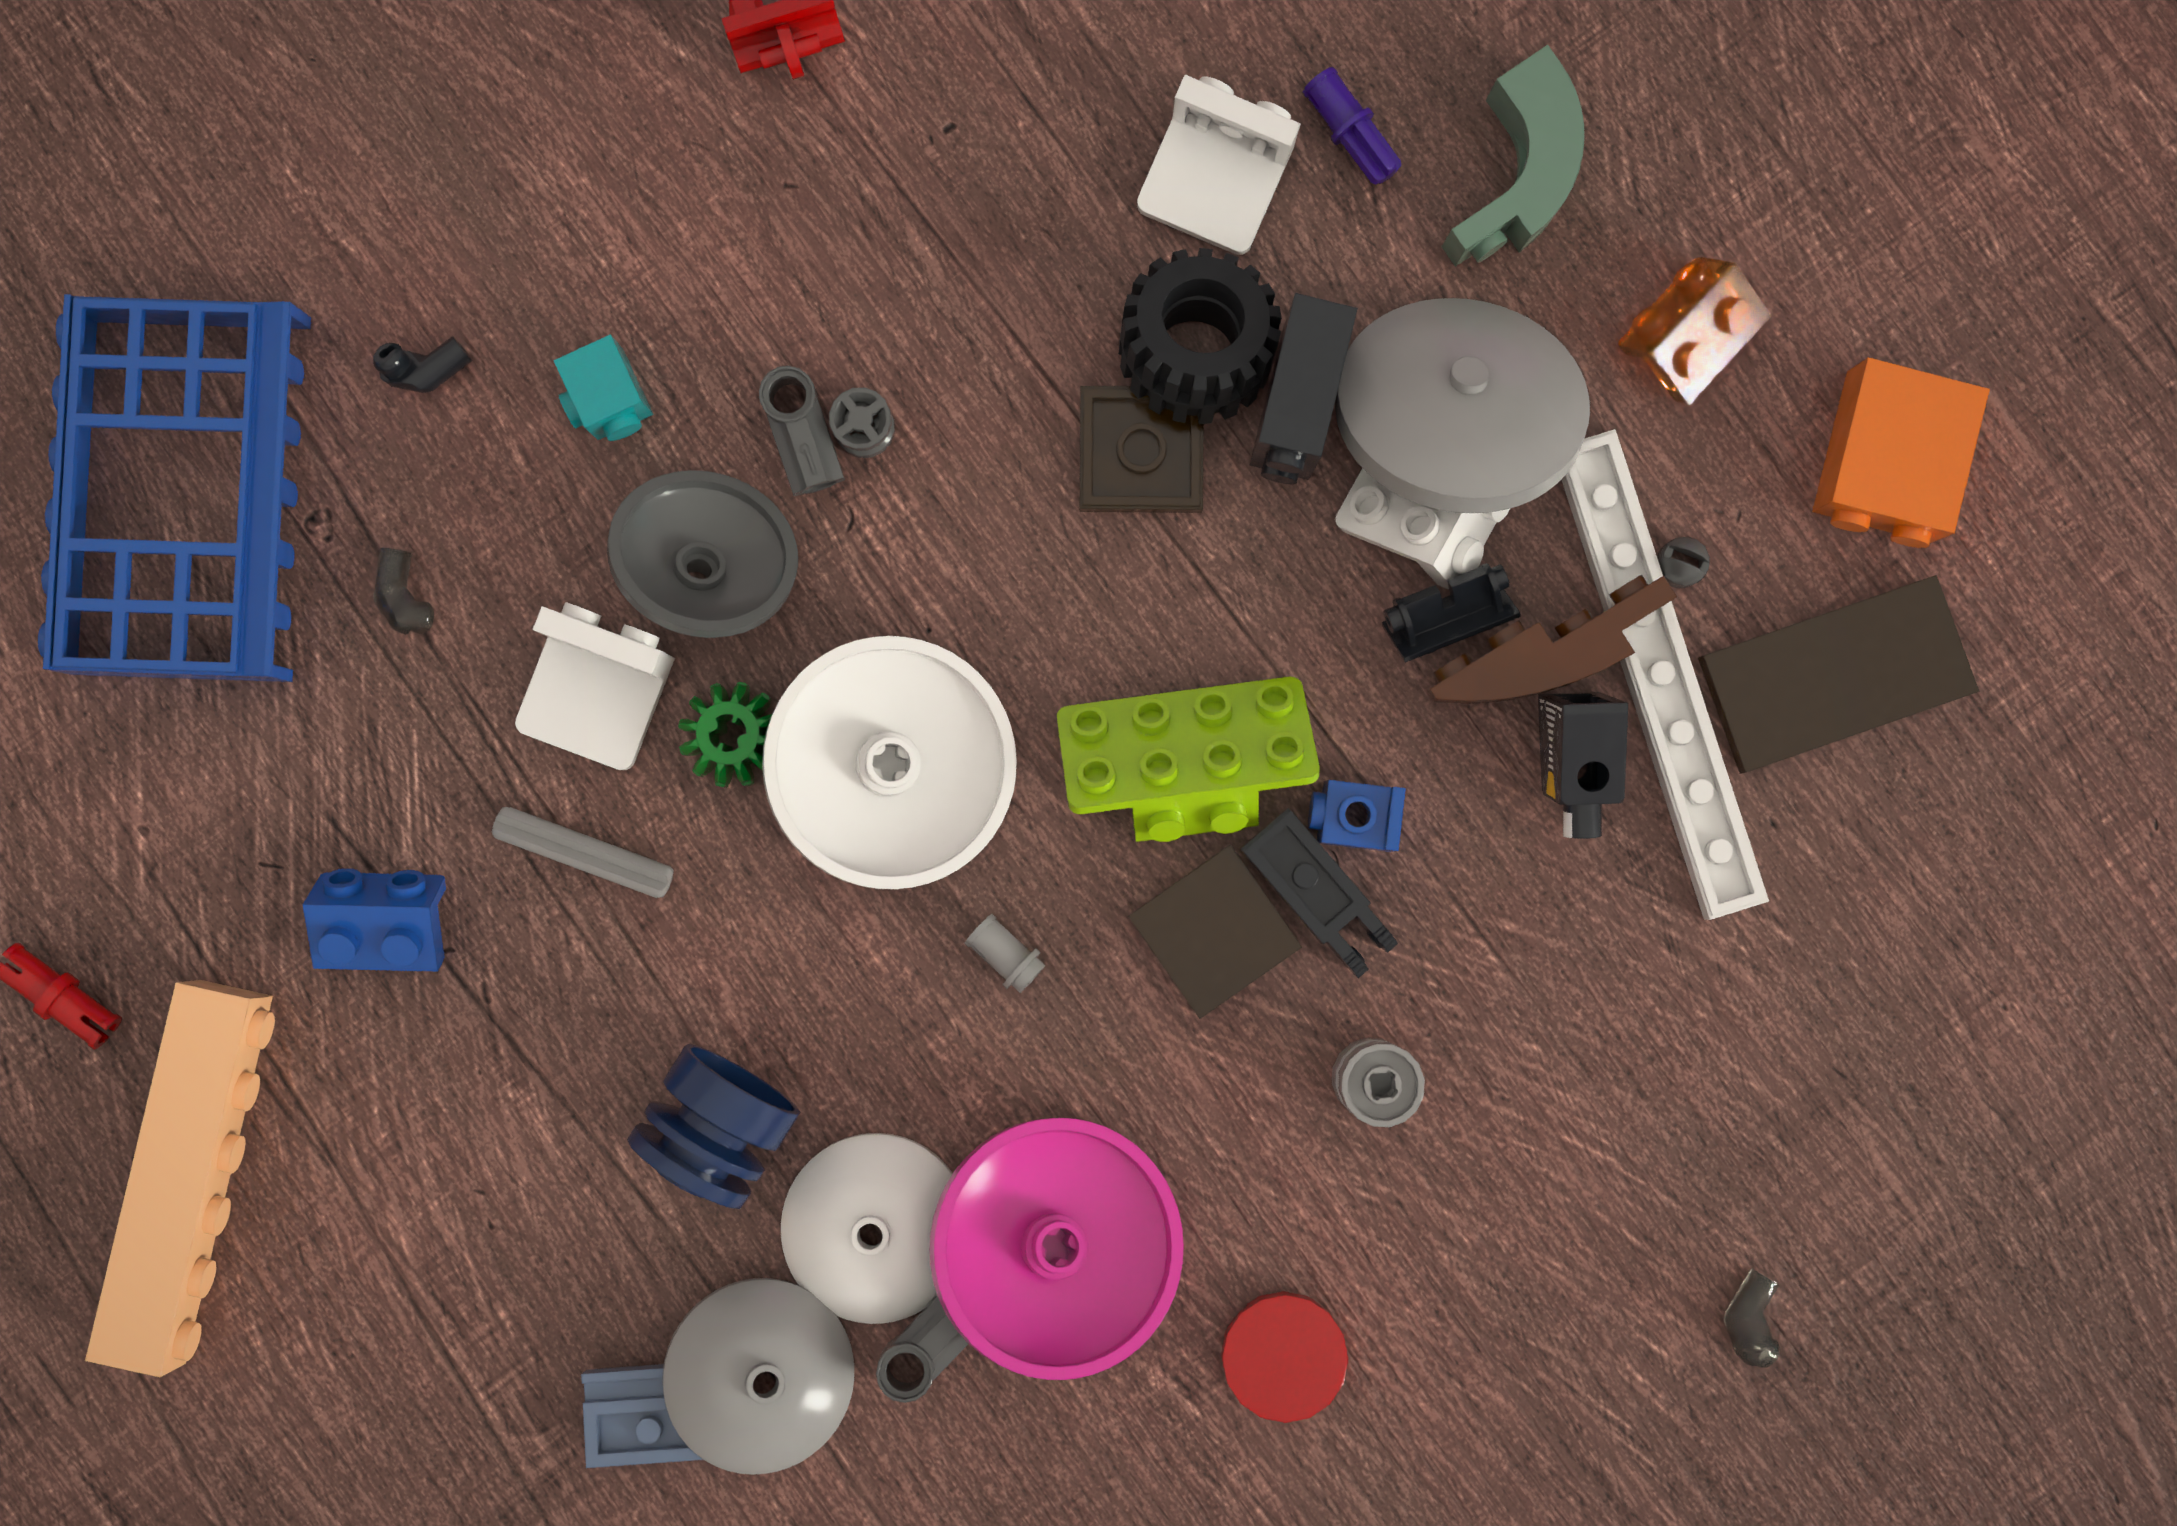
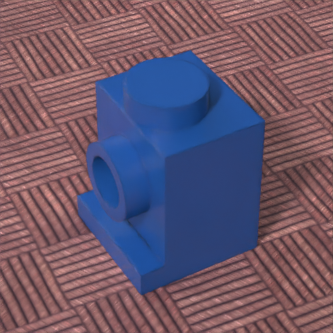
(1383, 822)

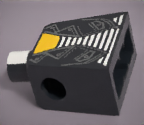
(1578, 732)

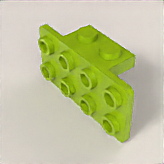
(1188, 755)

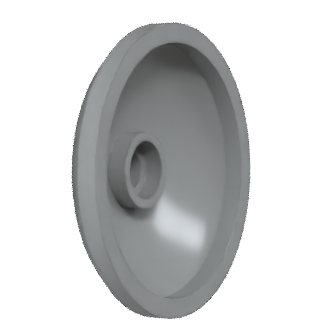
(733, 1339)

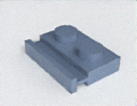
(629, 1418)

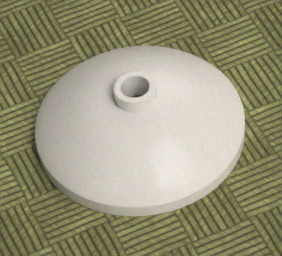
(855, 1184)

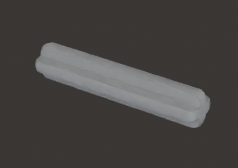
(582, 852)

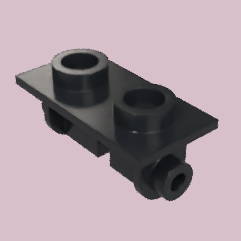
(1428, 622)

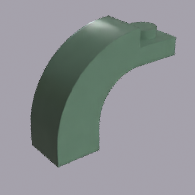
(1547, 129)

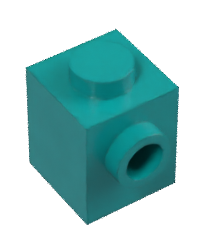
(602, 390)

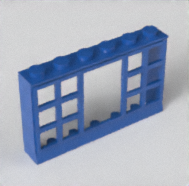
(261, 485)

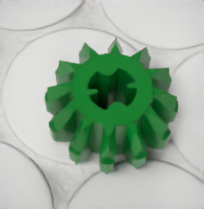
(713, 724)

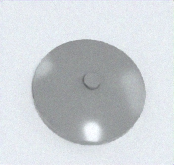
(1462, 405)

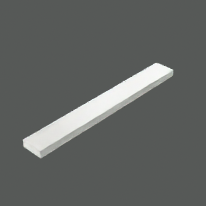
(1664, 686)

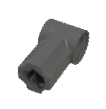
(801, 435)
(932, 1341)

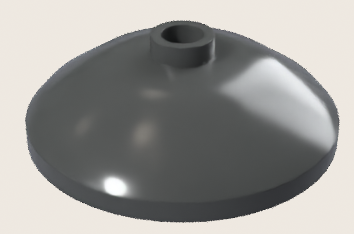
(705, 527)

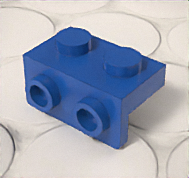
(375, 921)

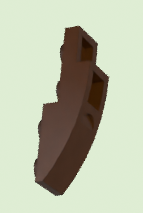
(1529, 662)

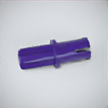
(1352, 126)

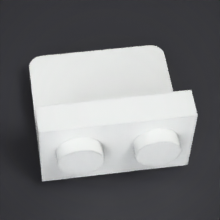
(1218, 164)
(1438, 540)
(593, 687)

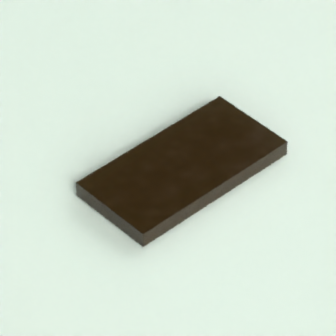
(1838, 674)

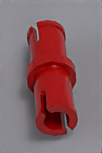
(57, 996)

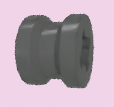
(855, 412)

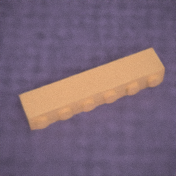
(181, 1178)

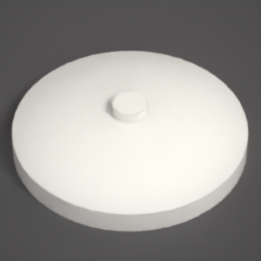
(889, 762)

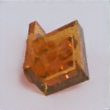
(1696, 326)

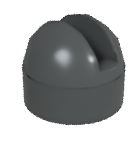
(1679, 573)

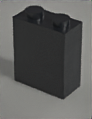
(1302, 389)

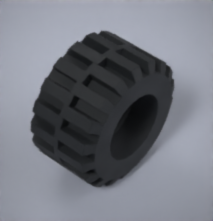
(1204, 292)

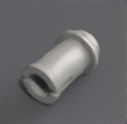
(1005, 954)

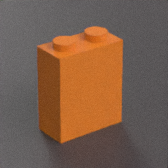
(1900, 452)

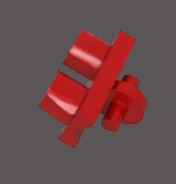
(780, 32)

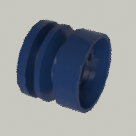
(707, 1138)

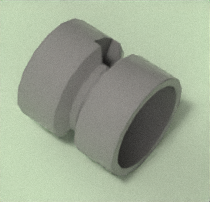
(1378, 1082)

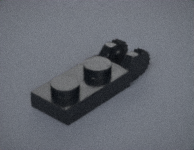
(1315, 887)

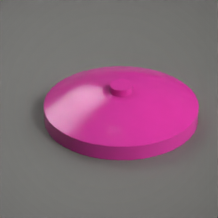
(1056, 1248)

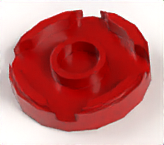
(1284, 1357)

